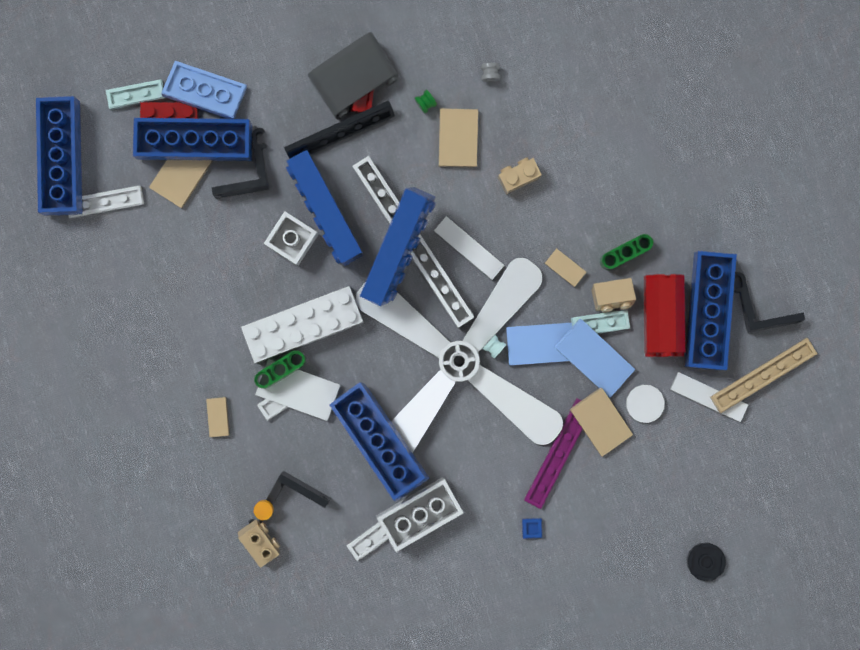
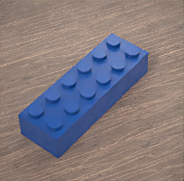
(192, 139)
(59, 156)
(323, 205)
(398, 246)
(710, 310)
(379, 441)

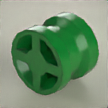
(425, 101)

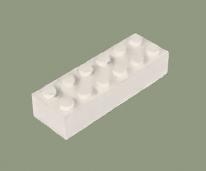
(302, 324)

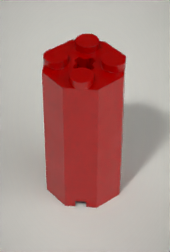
(664, 315)

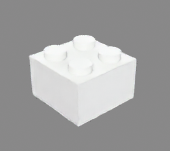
(291, 238)

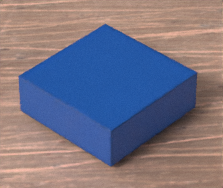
(532, 528)

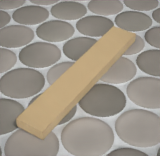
(763, 375)

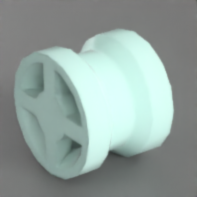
(494, 346)

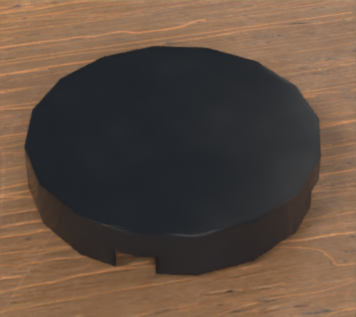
(706, 561)

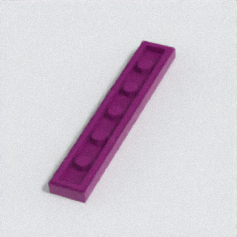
(554, 461)

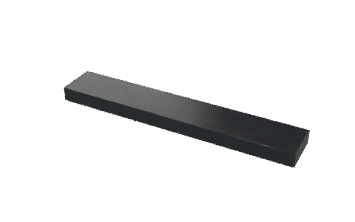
(341, 130)

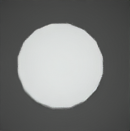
(645, 403)

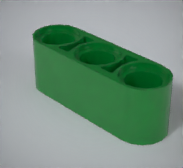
(635, 249)
(271, 373)

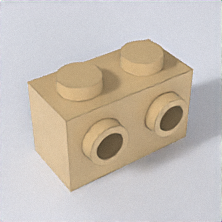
(520, 175)
(613, 295)
(259, 543)

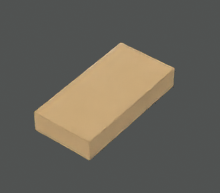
(565, 267)
(217, 417)

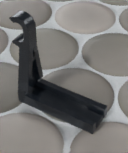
(252, 185)
(749, 314)
(298, 486)

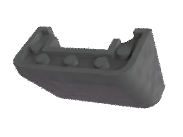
(352, 74)

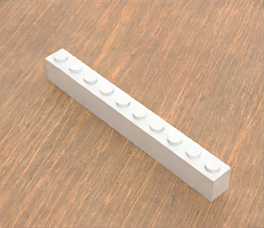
(422, 254)

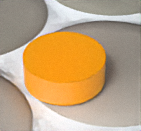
(263, 509)

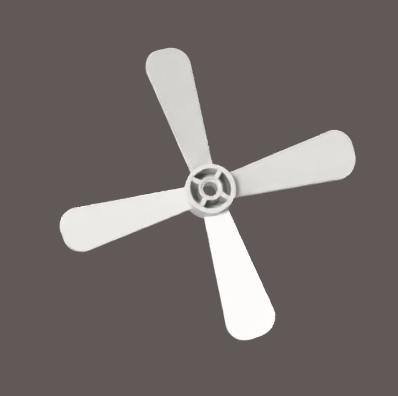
(513, 289)

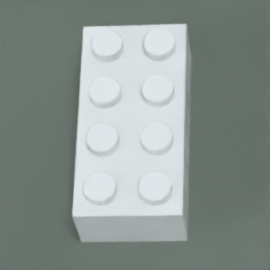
(419, 514)

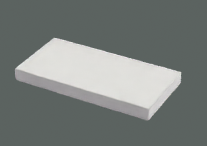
(301, 392)

